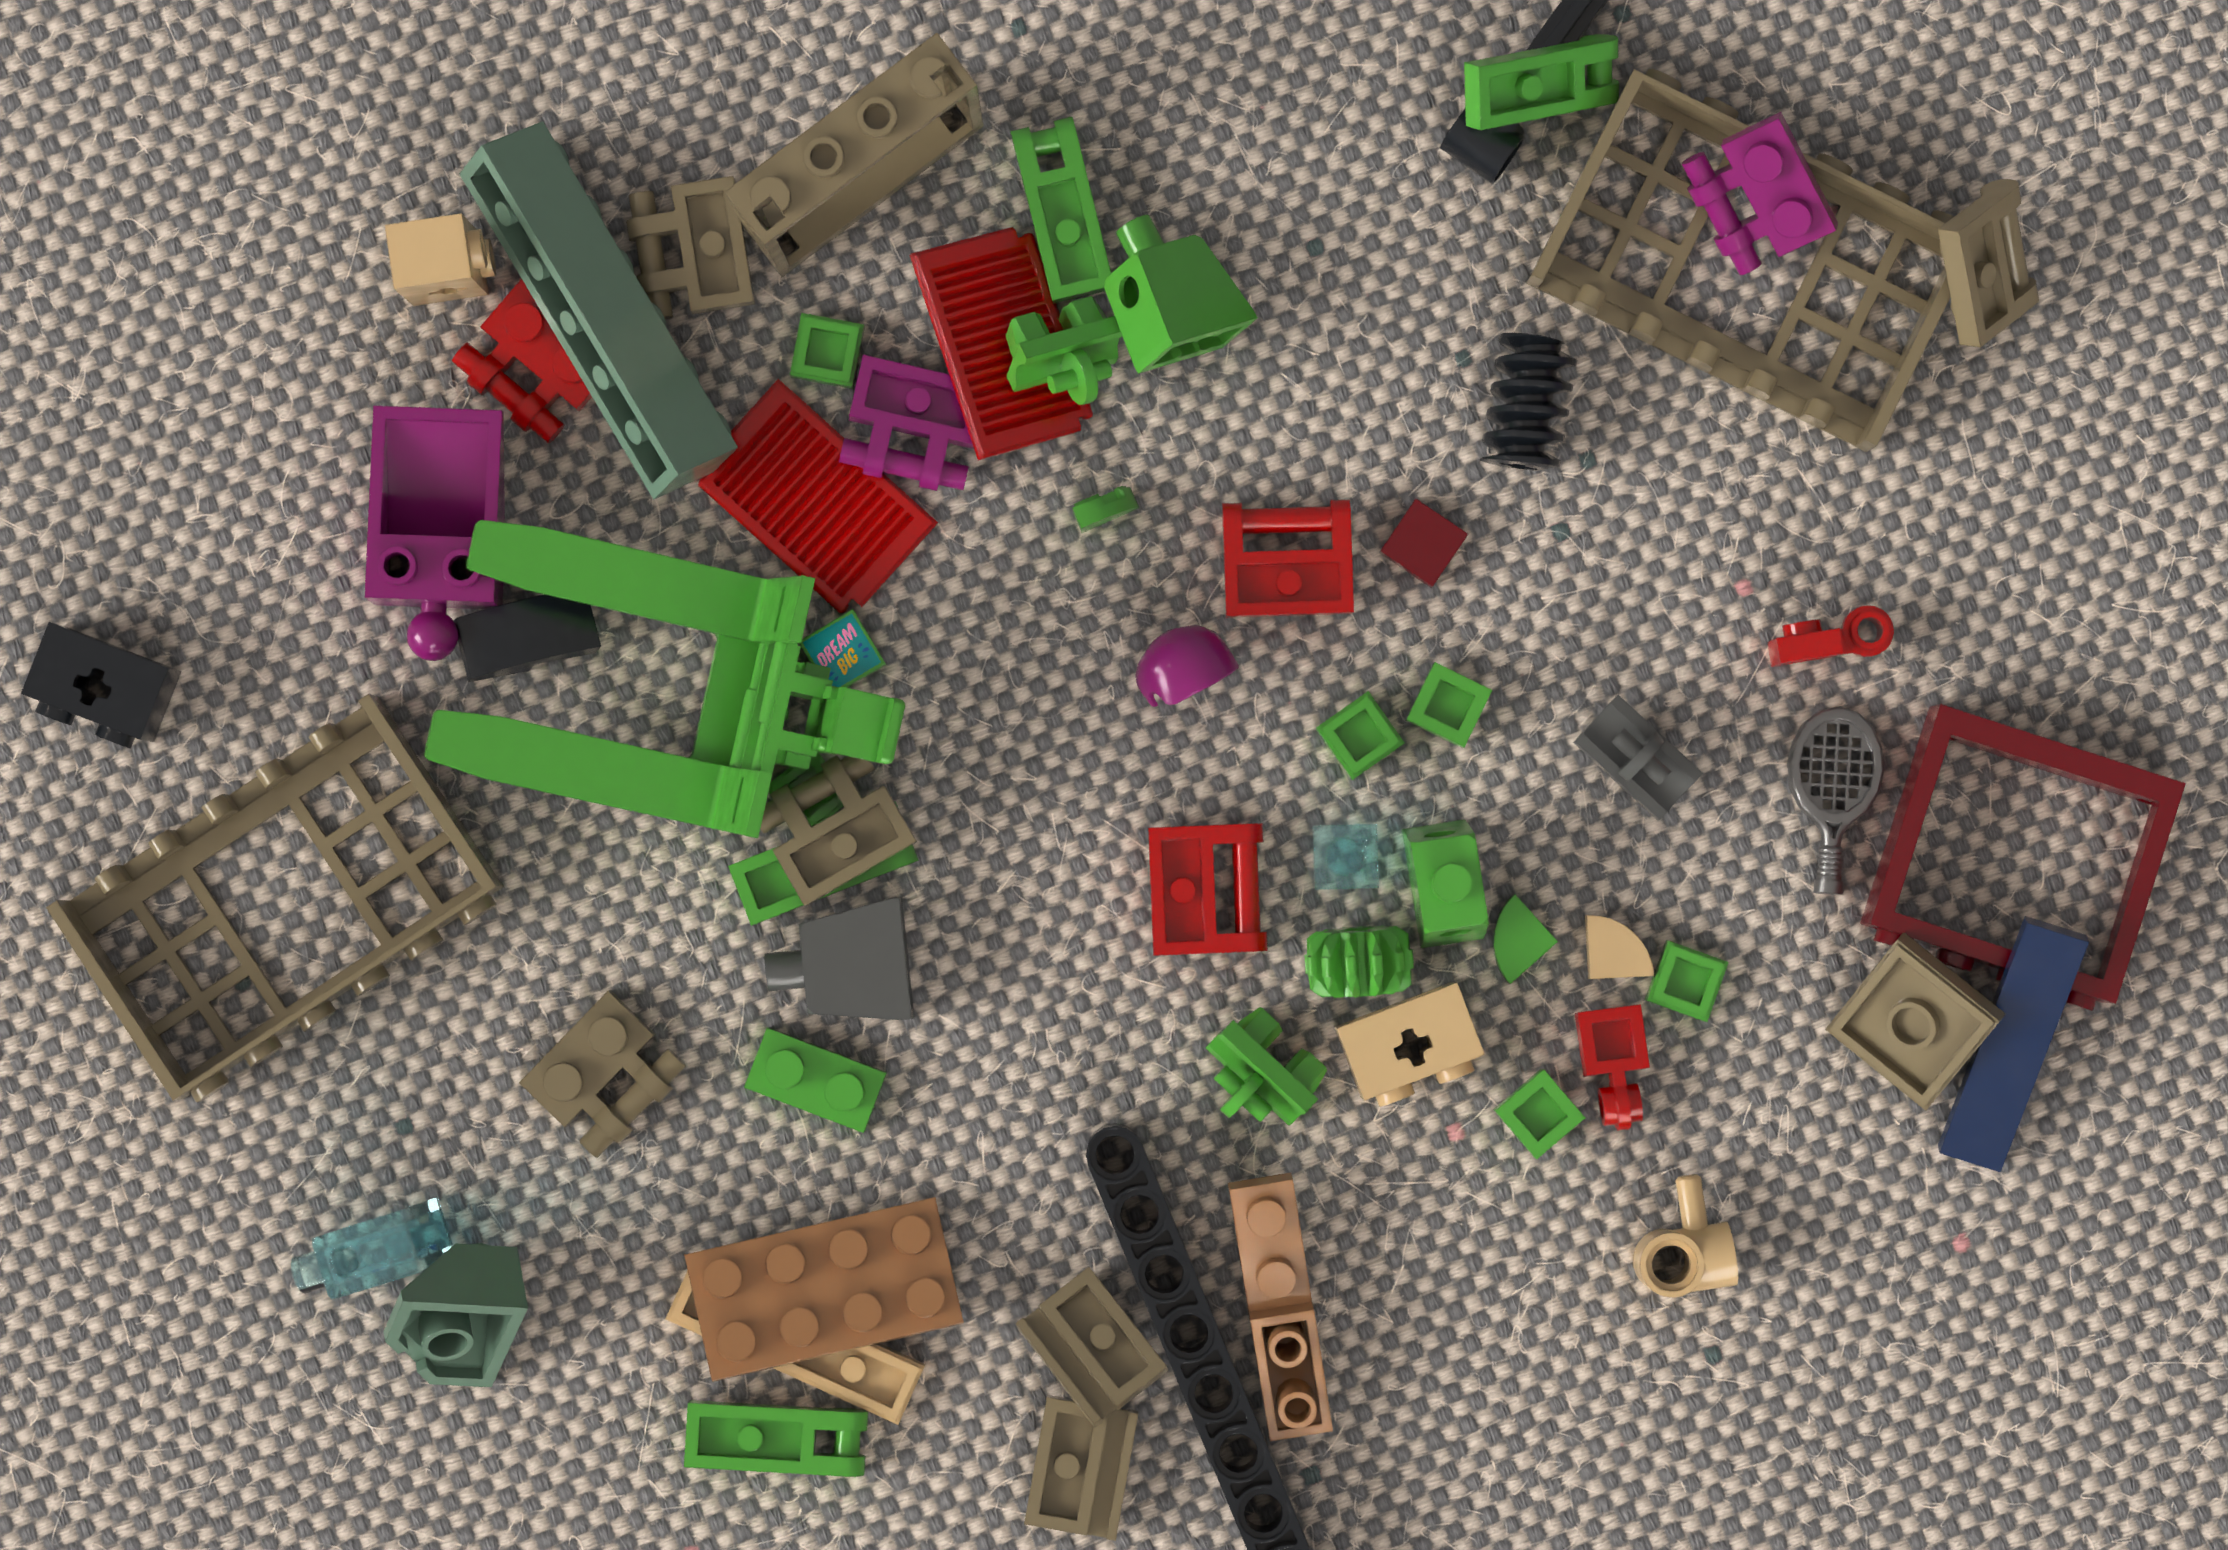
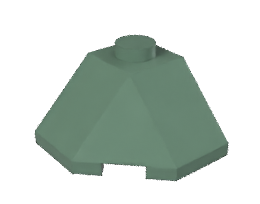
(461, 1315)

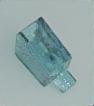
(374, 1251)

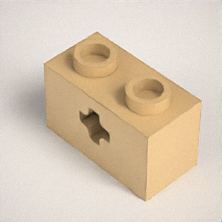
(439, 259)
(1371, 1041)

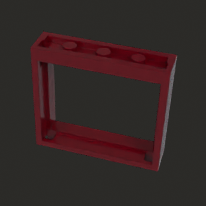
(1961, 950)

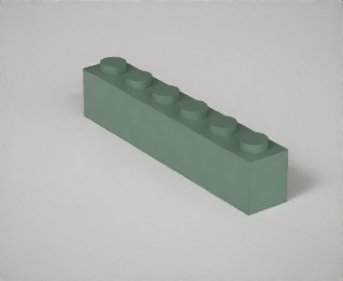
(598, 309)

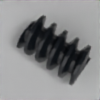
(1528, 401)

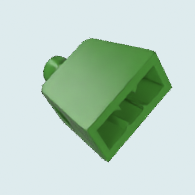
(1172, 298)
(1446, 883)

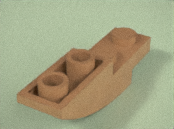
(1280, 1307)

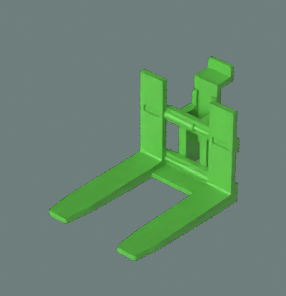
(743, 704)

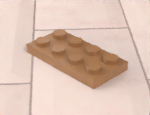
(823, 1289)

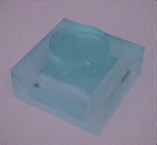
(1345, 856)

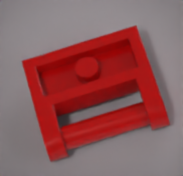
(1288, 579)
(1185, 889)

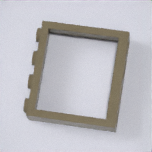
(857, 154)

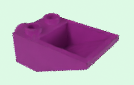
(428, 488)

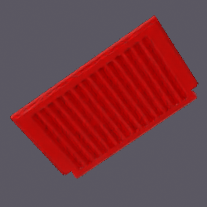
(971, 298)
(809, 506)

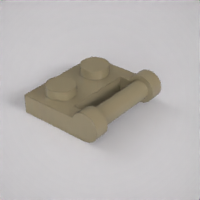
(1987, 264)

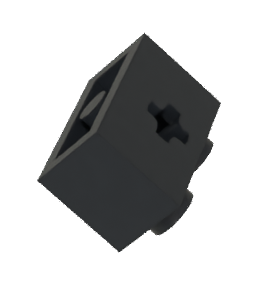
(137, 684)

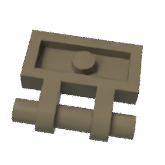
(710, 244)
(842, 844)
(588, 1060)

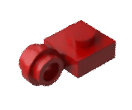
(1808, 642)
(1613, 1044)

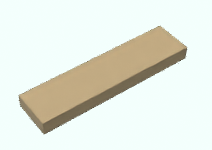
(866, 1376)

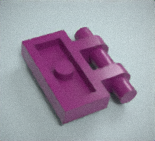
(1778, 185)
(913, 403)

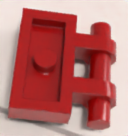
(529, 338)

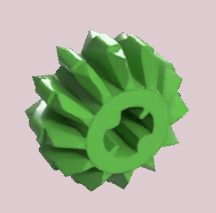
(1359, 961)

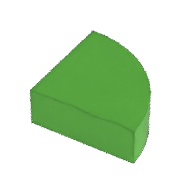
(1102, 509)
(1518, 939)

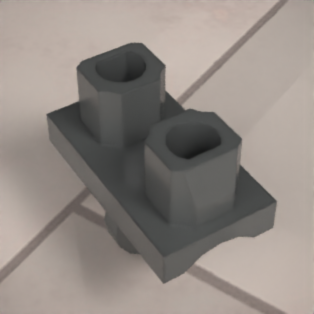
(1638, 757)

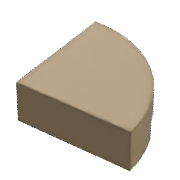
(1614, 950)

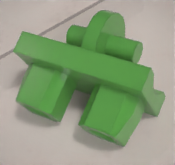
(1067, 358)
(1257, 1077)

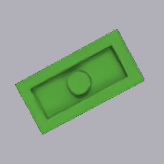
(815, 1079)

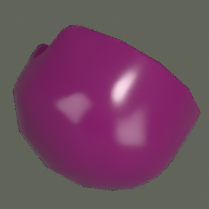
(1183, 664)

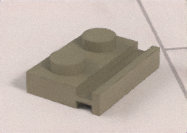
(1092, 1347)
(1080, 1470)

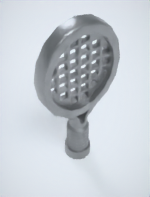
(1830, 853)

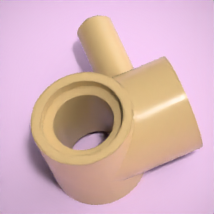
(1706, 1247)

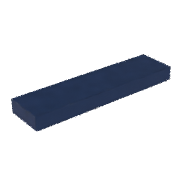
(2011, 1056)

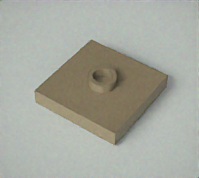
(1915, 1021)

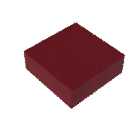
(1423, 543)

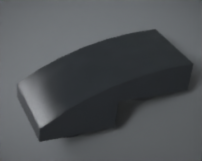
(524, 634)

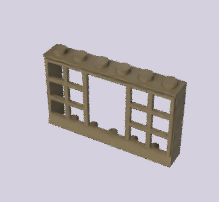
(1708, 348)
(222, 823)

